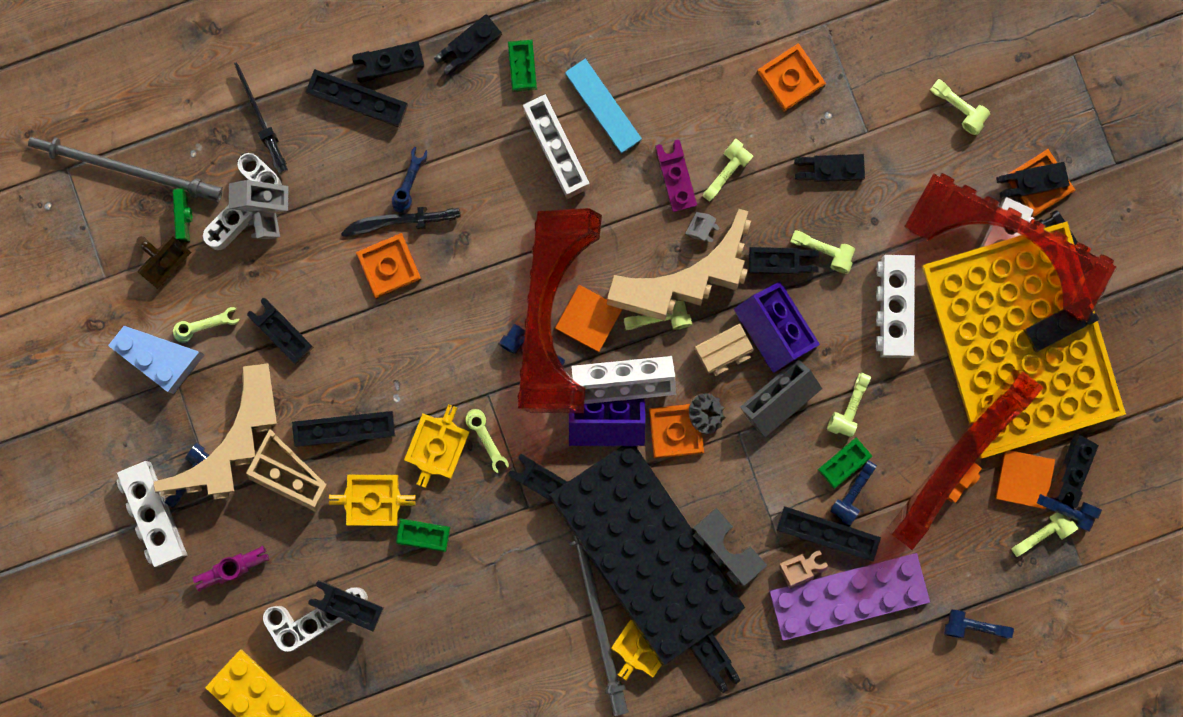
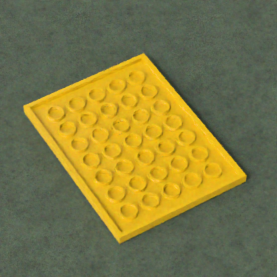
(989, 340)

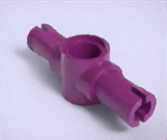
(219, 575)

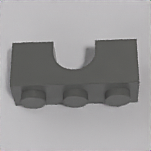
(741, 566)

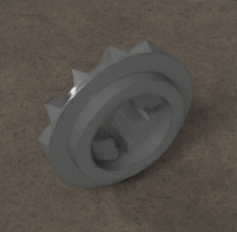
(701, 420)

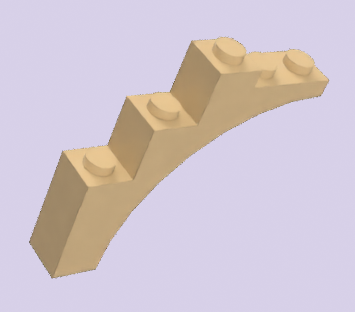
(654, 295)
(214, 472)

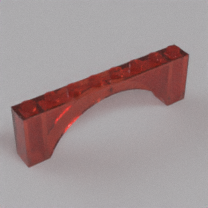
(950, 206)
(558, 241)
(1001, 409)

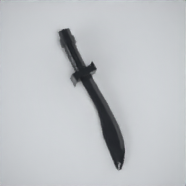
(267, 134)
(375, 222)

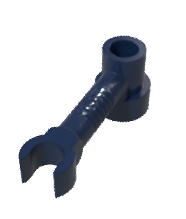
(405, 205)
(515, 339)
(195, 456)
(845, 509)
(1085, 516)
(958, 623)

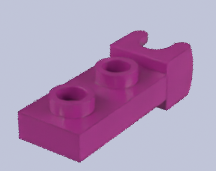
(676, 177)

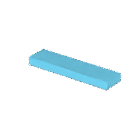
(603, 106)

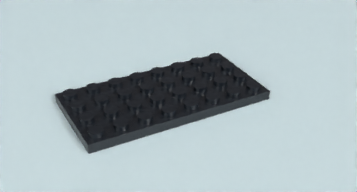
(646, 552)

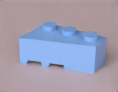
(155, 357)

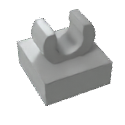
(265, 225)
(701, 226)

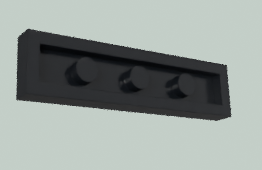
(356, 98)
(343, 429)
(828, 533)

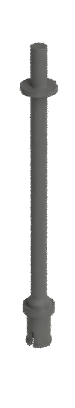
(194, 187)
(614, 687)

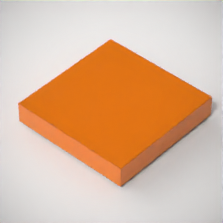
(791, 77)
(1042, 201)
(388, 265)
(588, 318)
(673, 432)
(1024, 478)

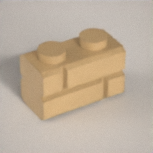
(724, 349)

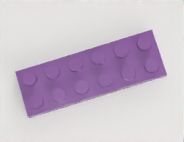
(849, 596)

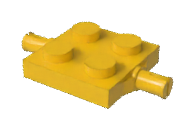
(437, 446)
(372, 500)
(635, 652)

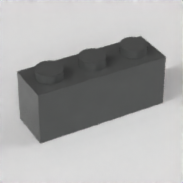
(781, 397)

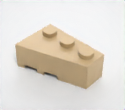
(284, 473)

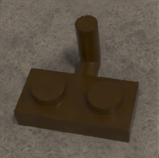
(162, 260)

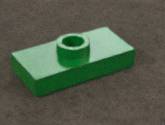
(522, 65)
(182, 215)
(844, 463)
(423, 535)

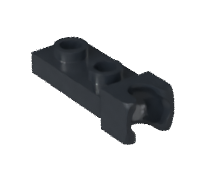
(388, 61)
(281, 332)
(1073, 471)
(537, 477)
(347, 606)

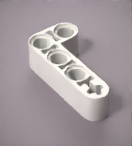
(260, 174)
(298, 628)

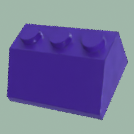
(776, 326)
(609, 424)

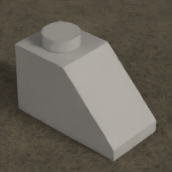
(258, 196)

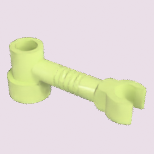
(975, 117)
(737, 157)
(841, 257)
(679, 318)
(220, 319)
(843, 423)
(485, 437)
(1059, 524)

